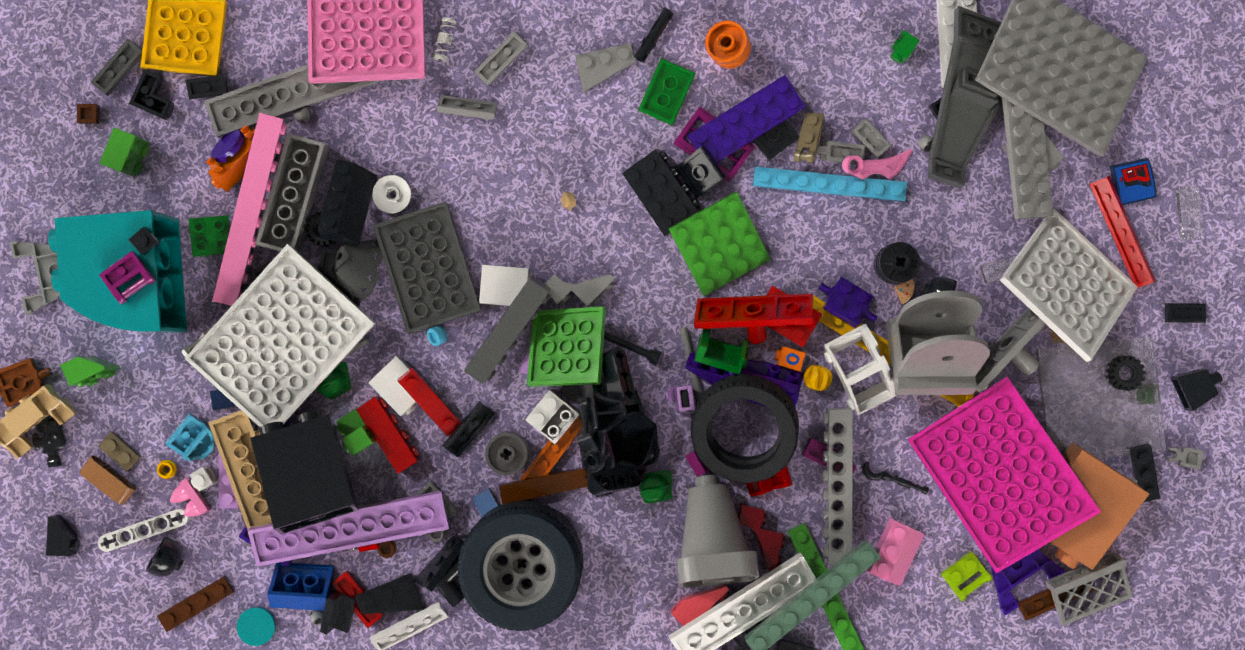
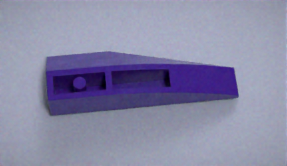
(786, 378)

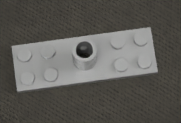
(1011, 348)

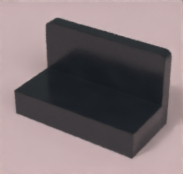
(338, 612)

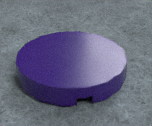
(228, 146)

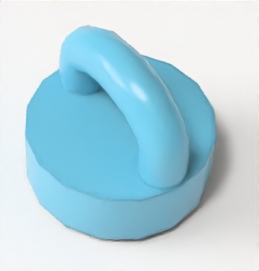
(437, 335)

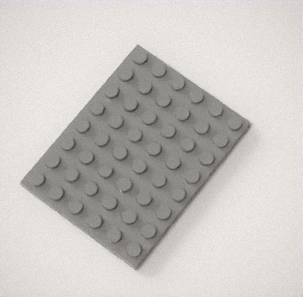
(1062, 70)

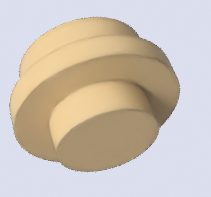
(568, 200)

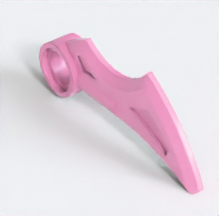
(887, 167)

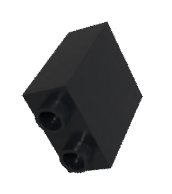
(303, 472)

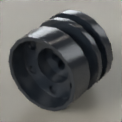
(886, 261)

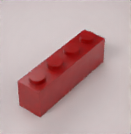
(388, 434)

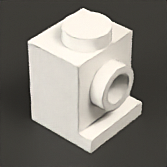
(203, 478)

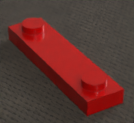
(429, 401)

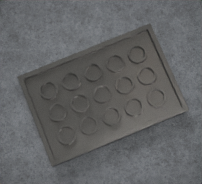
(427, 267)

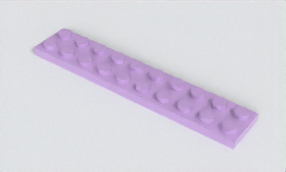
(364, 527)

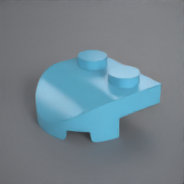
(192, 439)

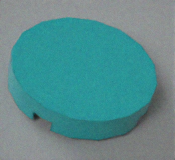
(256, 626)

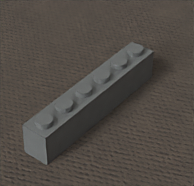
(507, 329)

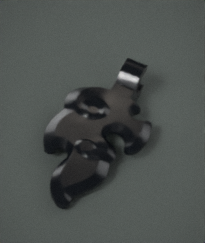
(51, 442)

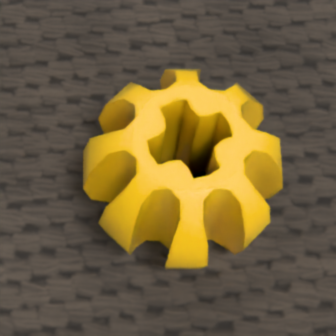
(817, 377)

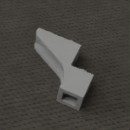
(587, 291)

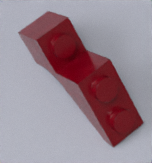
(769, 539)

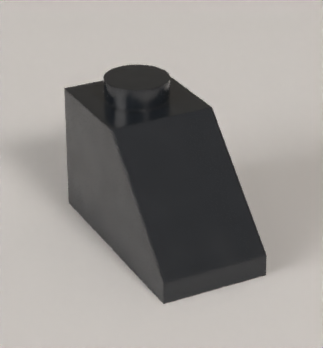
(60, 537)

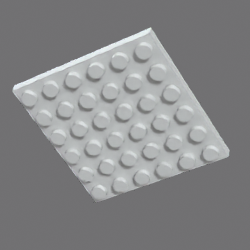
(1069, 285)

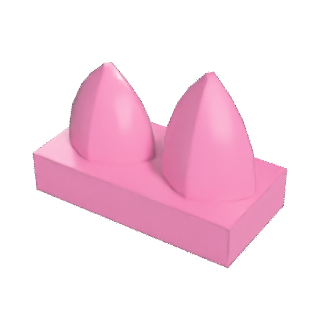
(186, 491)

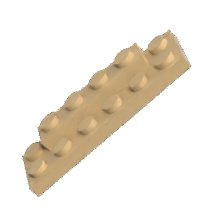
(234, 445)

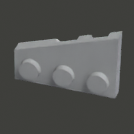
(601, 64)

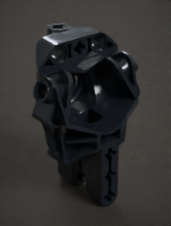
(616, 432)

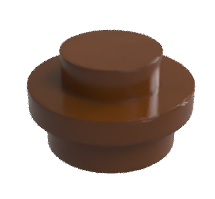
(387, 549)

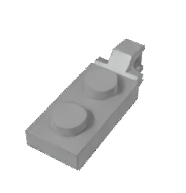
(838, 151)

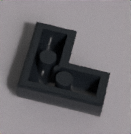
(146, 96)
(449, 586)

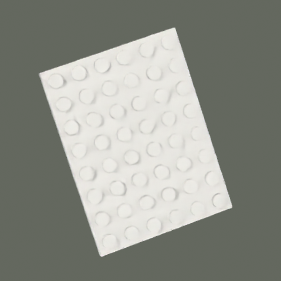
(280, 339)

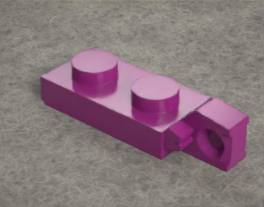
(814, 451)

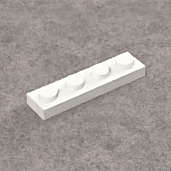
(409, 626)

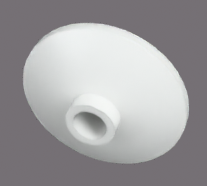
(382, 192)

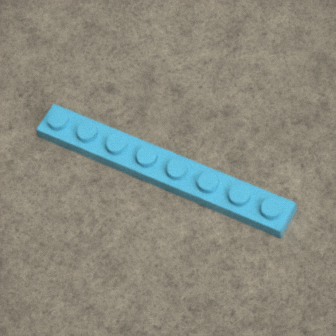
(829, 184)

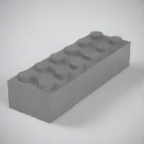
(292, 193)

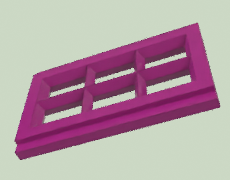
(688, 148)

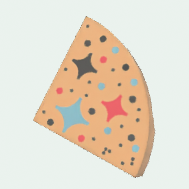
(905, 291)

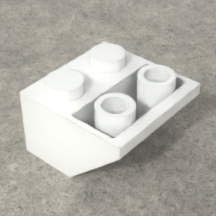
(552, 416)

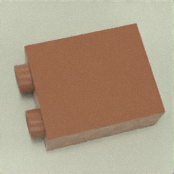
(1115, 497)

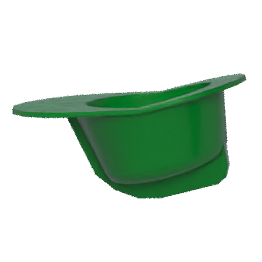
(336, 383)
(656, 486)

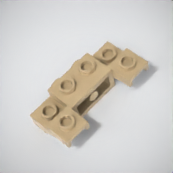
(29, 414)

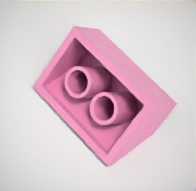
(897, 549)

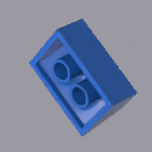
(300, 586)

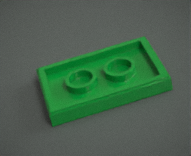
(666, 91)

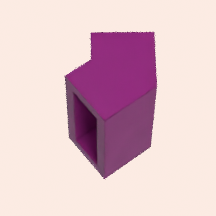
(696, 464)

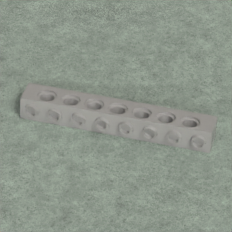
(844, 513)

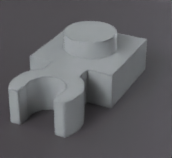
(1187, 457)

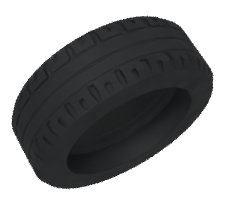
(737, 467)

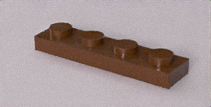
(195, 603)

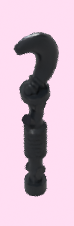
(900, 481)

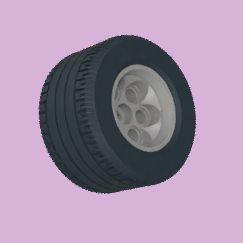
(512, 603)

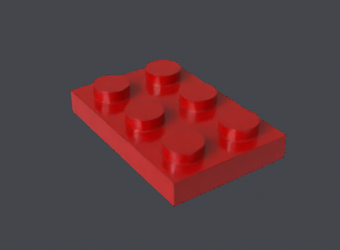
(797, 333)

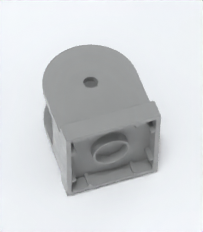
(937, 345)

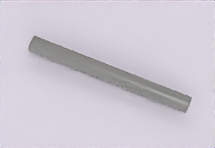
(688, 349)

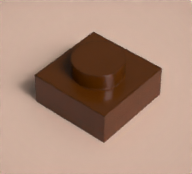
(87, 113)

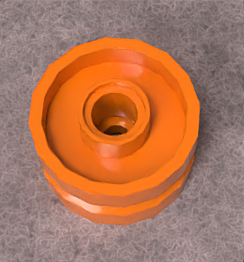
(728, 33)

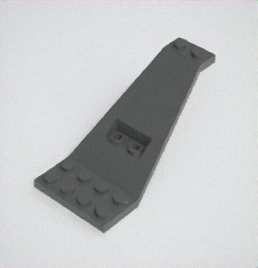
(965, 104)

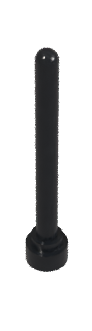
(652, 355)

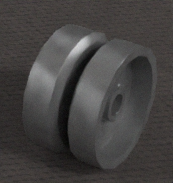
(496, 455)

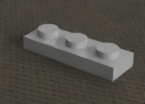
(501, 58)
(467, 107)

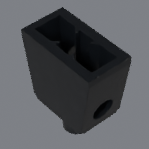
(1196, 387)

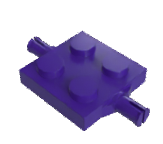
(848, 302)

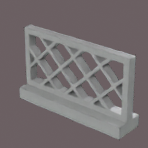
(1084, 575)

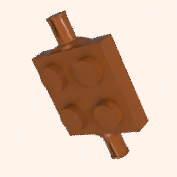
(21, 380)

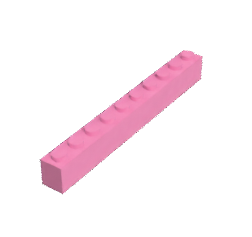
(249, 207)

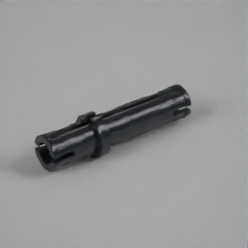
(650, 41)

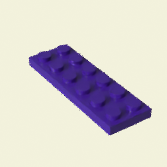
(748, 119)

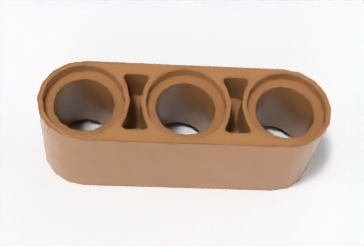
(106, 480)

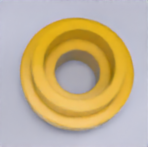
(161, 472)

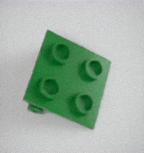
(209, 235)

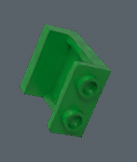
(721, 354)

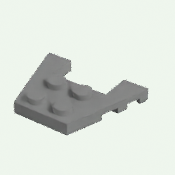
(45, 263)

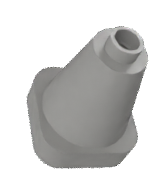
(713, 539)

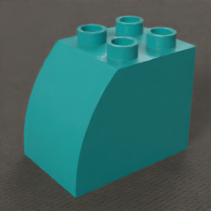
(95, 243)

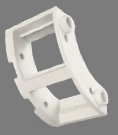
(874, 395)

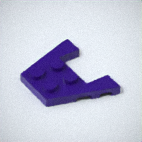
(1019, 572)

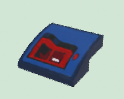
(1134, 181)

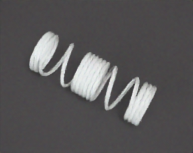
(444, 38)

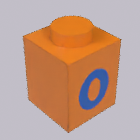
(789, 358)

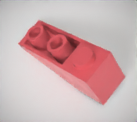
(698, 603)

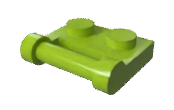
(963, 570)

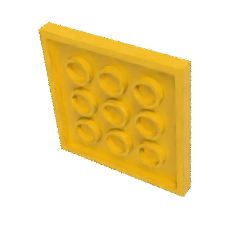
(184, 36)

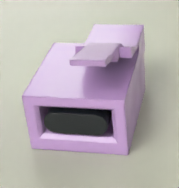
(682, 397)

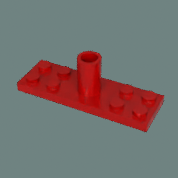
(754, 313)

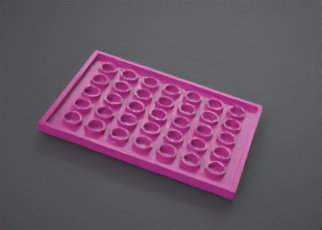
(1003, 475)

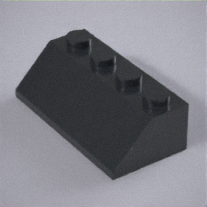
(347, 203)

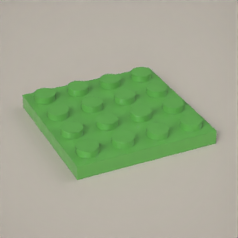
(719, 243)
(567, 347)

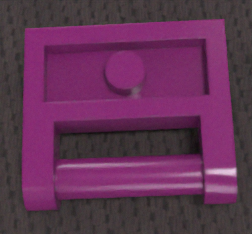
(122, 272)

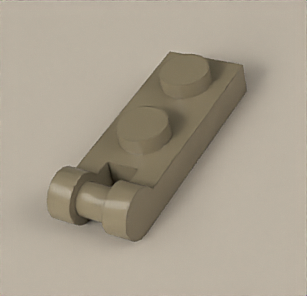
(809, 137)

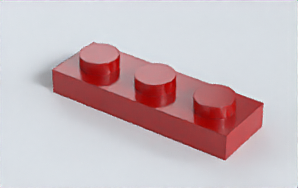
(348, 585)

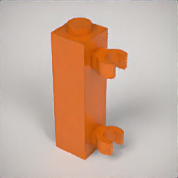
(230, 172)

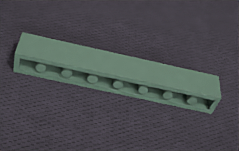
(812, 597)

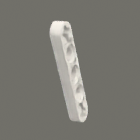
(136, 535)

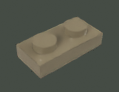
(119, 451)

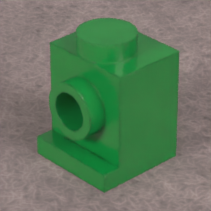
(903, 47)

